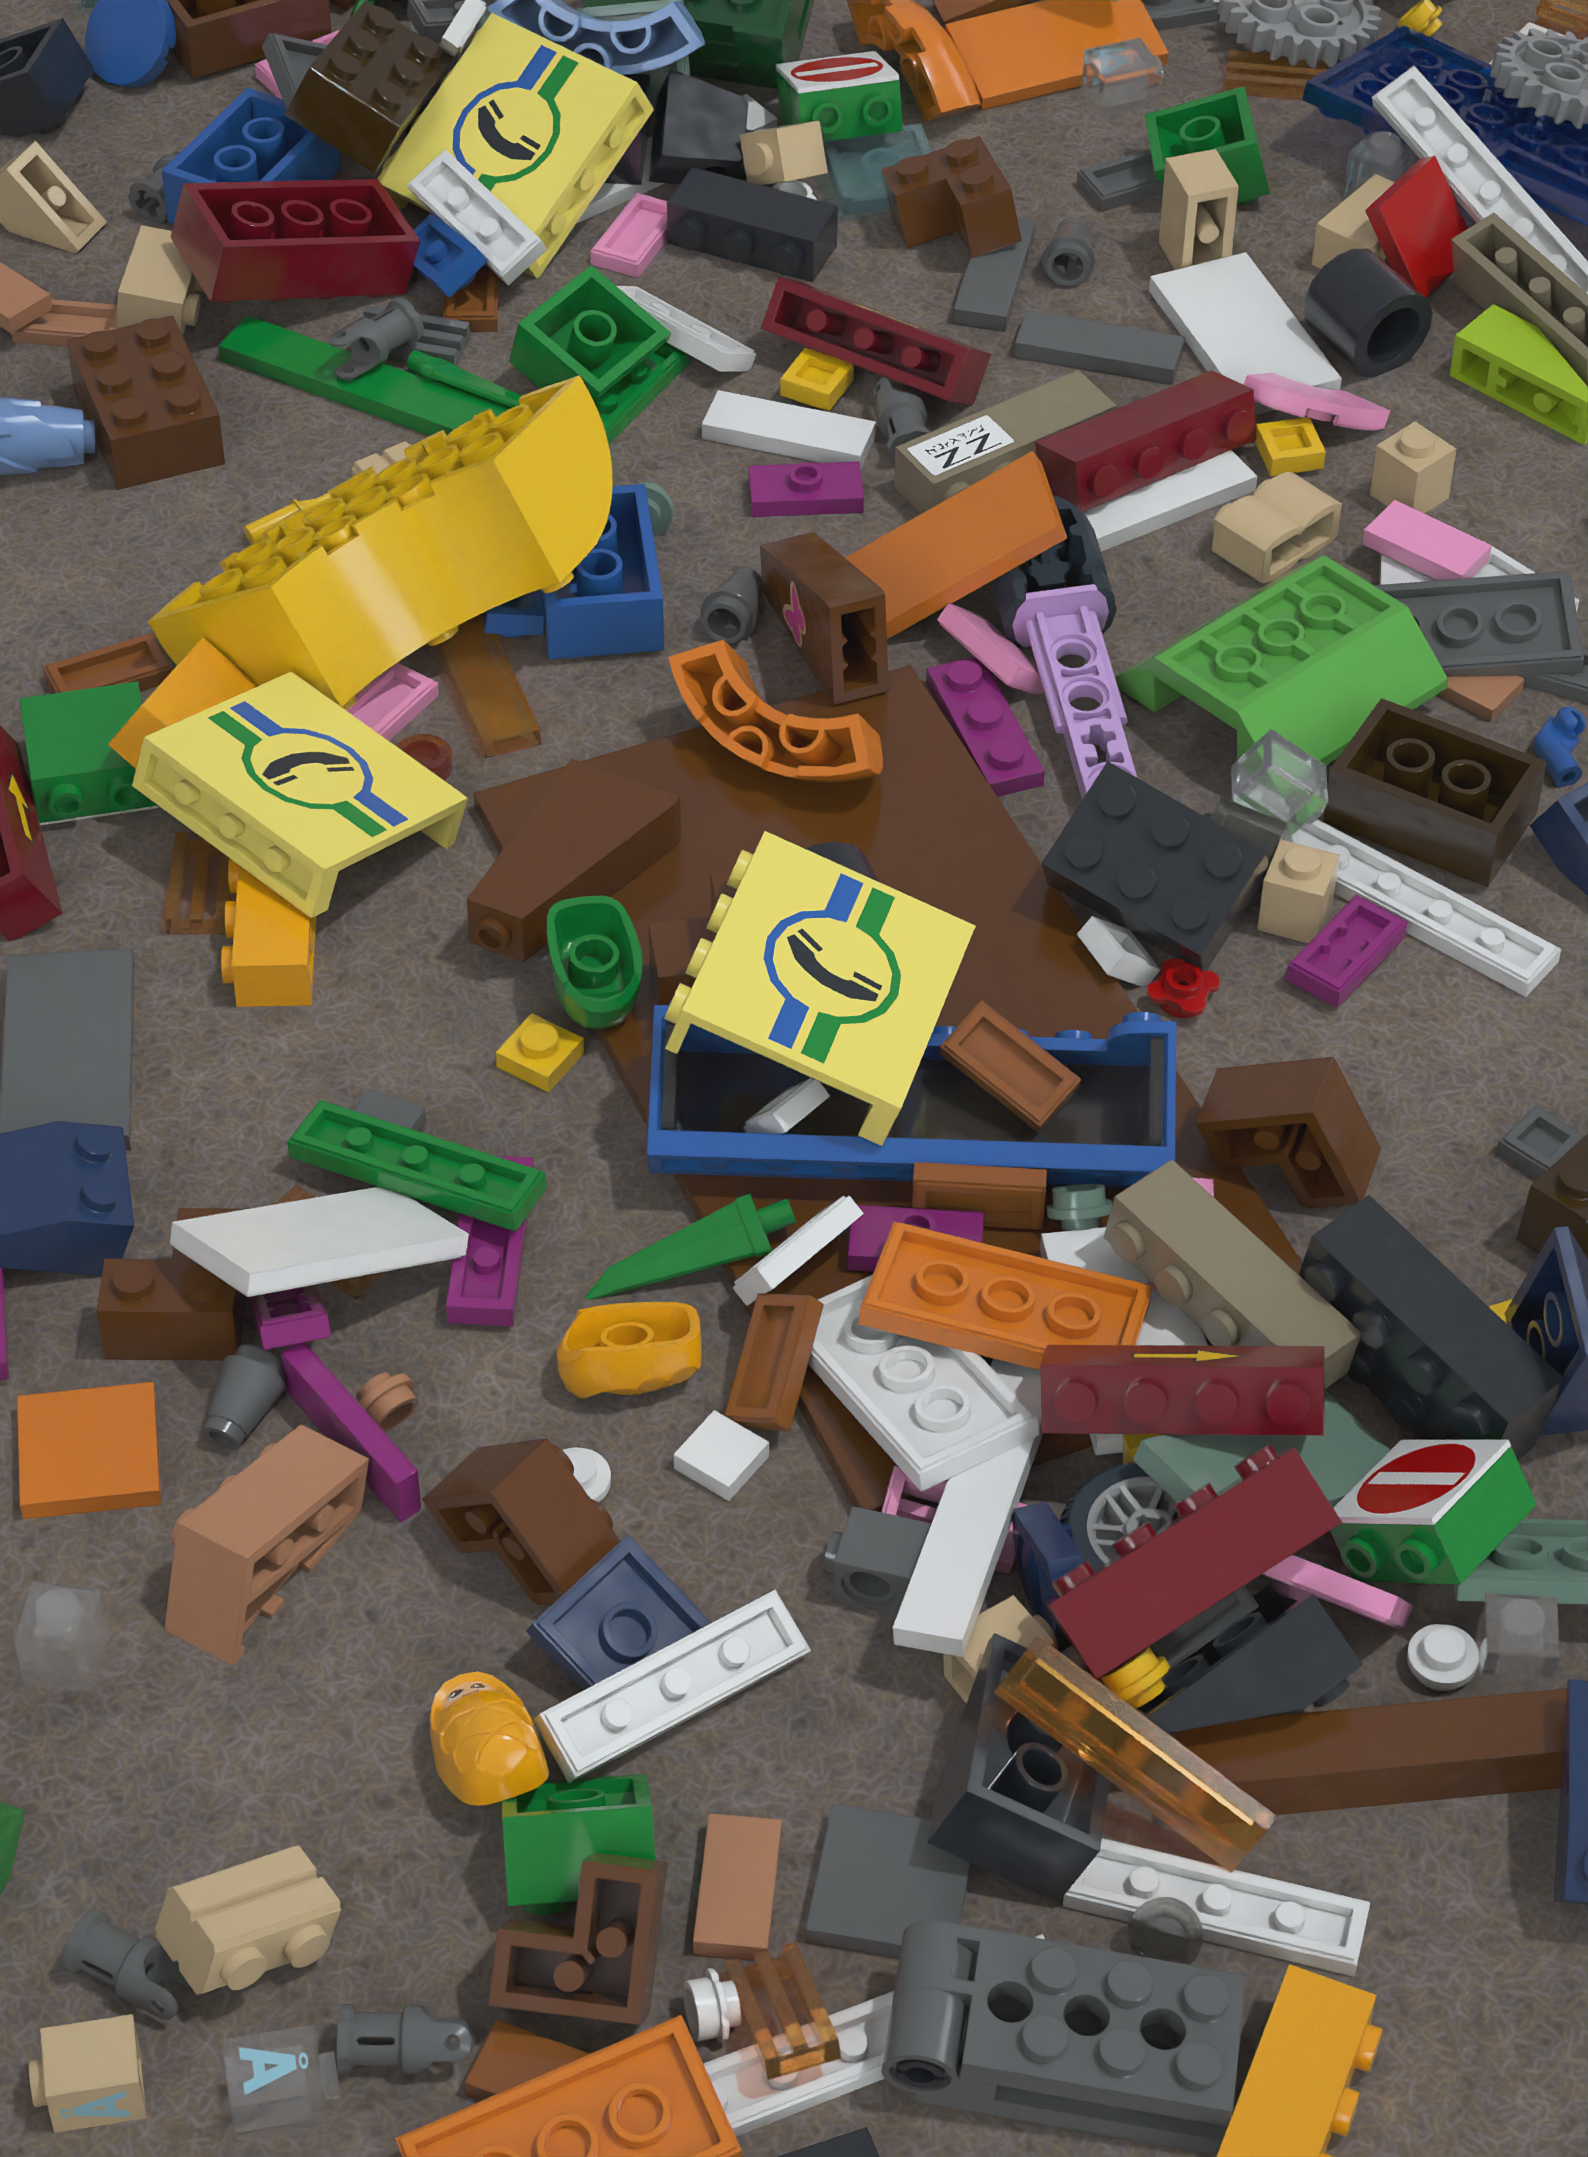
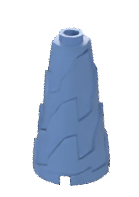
(41, 436)

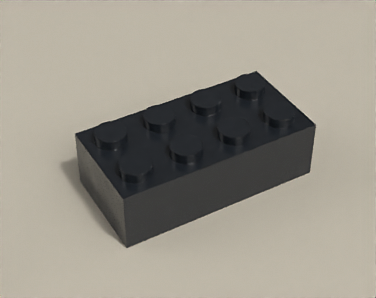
(1426, 1338)

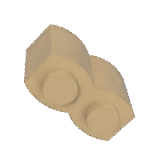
(1275, 526)

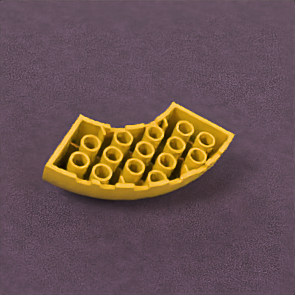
(409, 549)

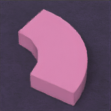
(1317, 402)

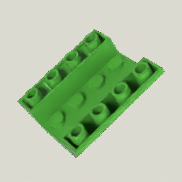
(1296, 660)

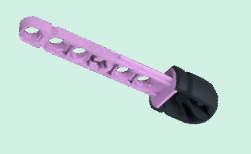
(1070, 622)

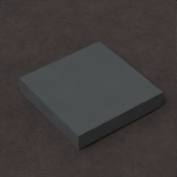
(880, 1880)

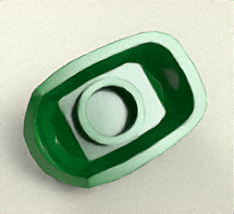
(594, 960)

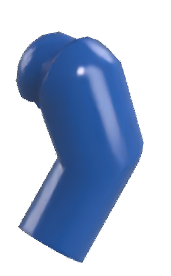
(1556, 743)

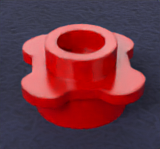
(1182, 988)

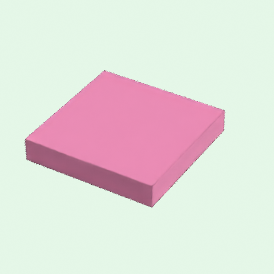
(1342, 1591)

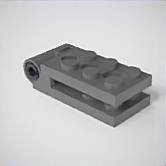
(1065, 2035)

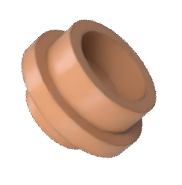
(388, 1399)

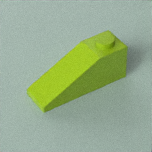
(1522, 370)

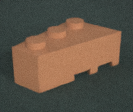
(255, 1535)

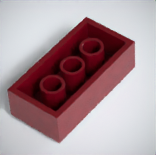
(294, 239)

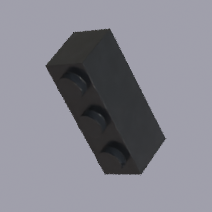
(752, 224)

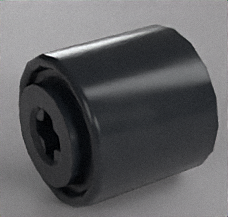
(1367, 312)

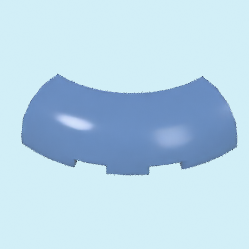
(618, 45)

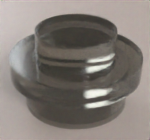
(1165, 1931)

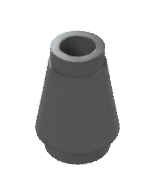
(1069, 253)
(733, 606)
(243, 1395)

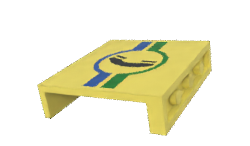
(528, 126)
(293, 787)
(823, 975)

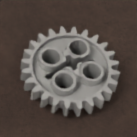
(1303, 27)
(1545, 74)

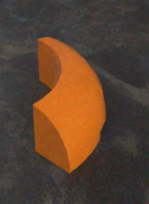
(926, 51)
(729, 707)

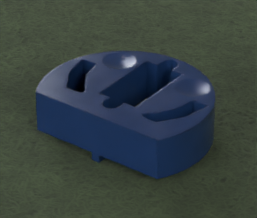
(1043, 1555)

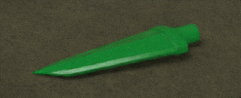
(453, 376)
(713, 1241)

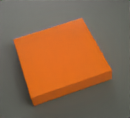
(88, 1450)

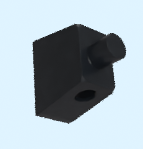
(696, 129)

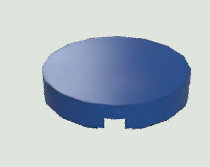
(130, 40)

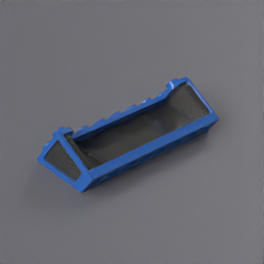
(1105, 1134)

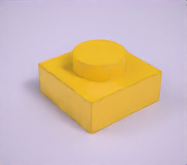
(816, 379)
(1290, 446)
(540, 1052)

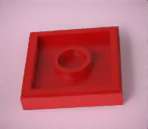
(1417, 225)

